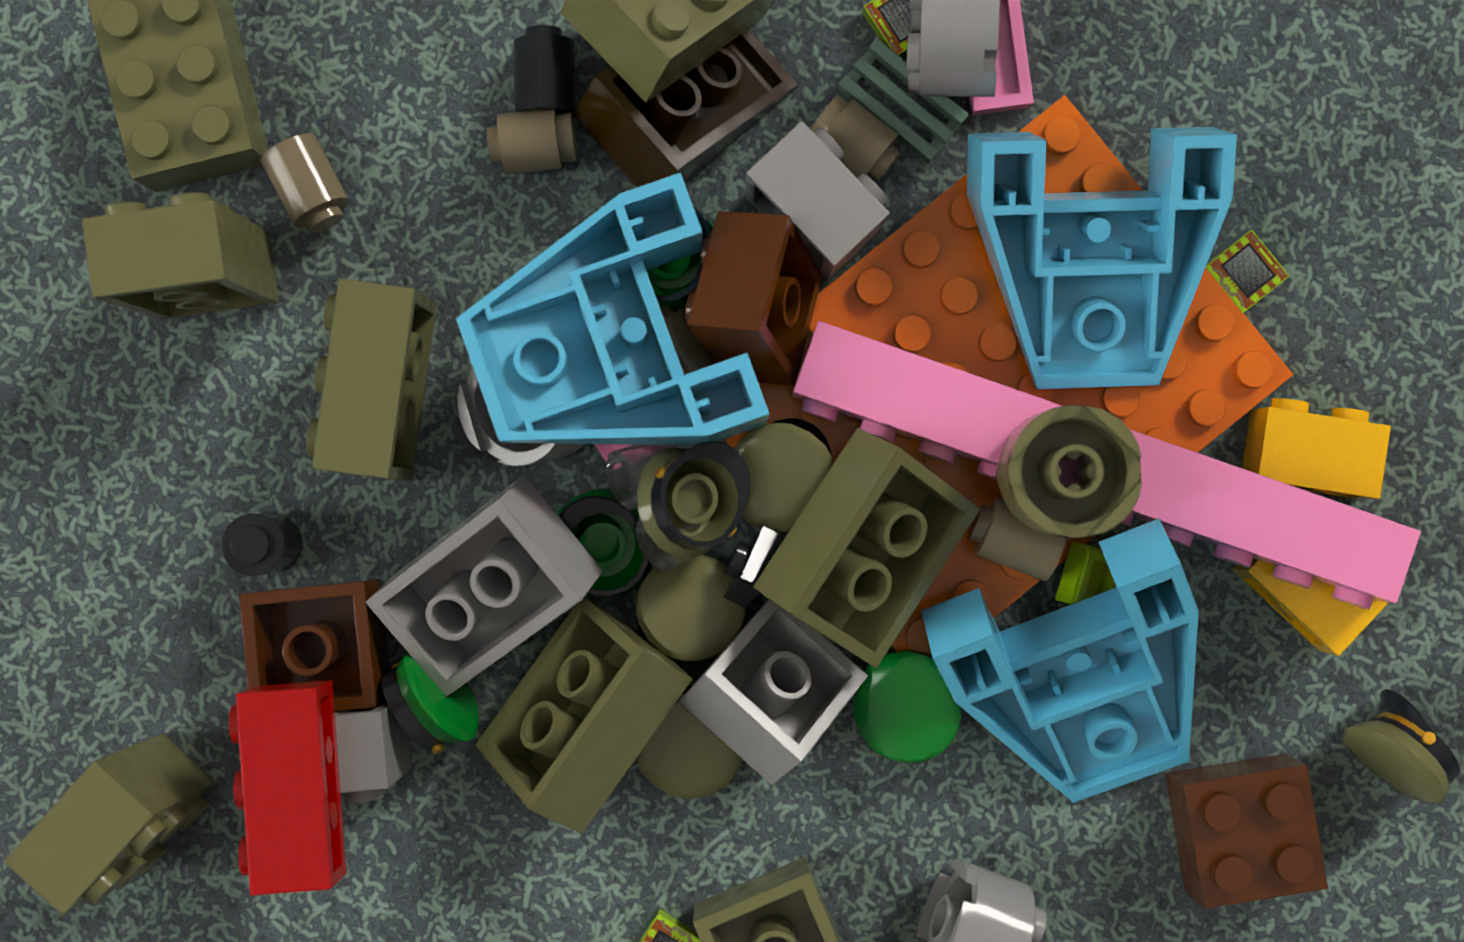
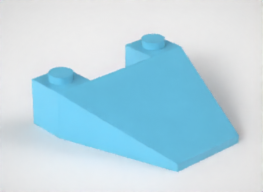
(1100, 275)
(581, 345)
(1088, 688)

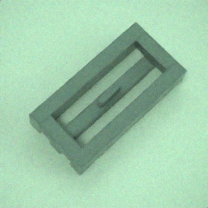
(896, 65)

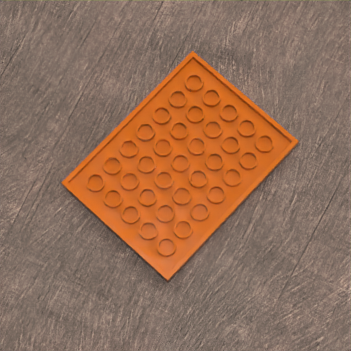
(939, 299)

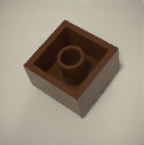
(755, 294)
(317, 636)
(1246, 830)

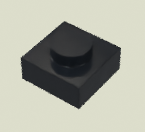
(748, 563)

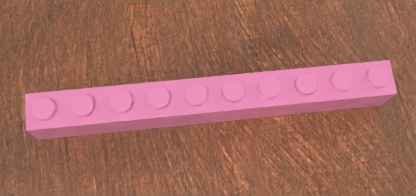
(1186, 490)

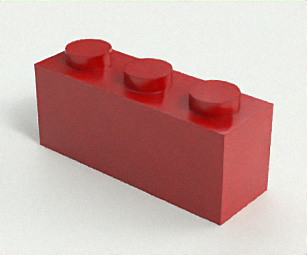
(288, 787)

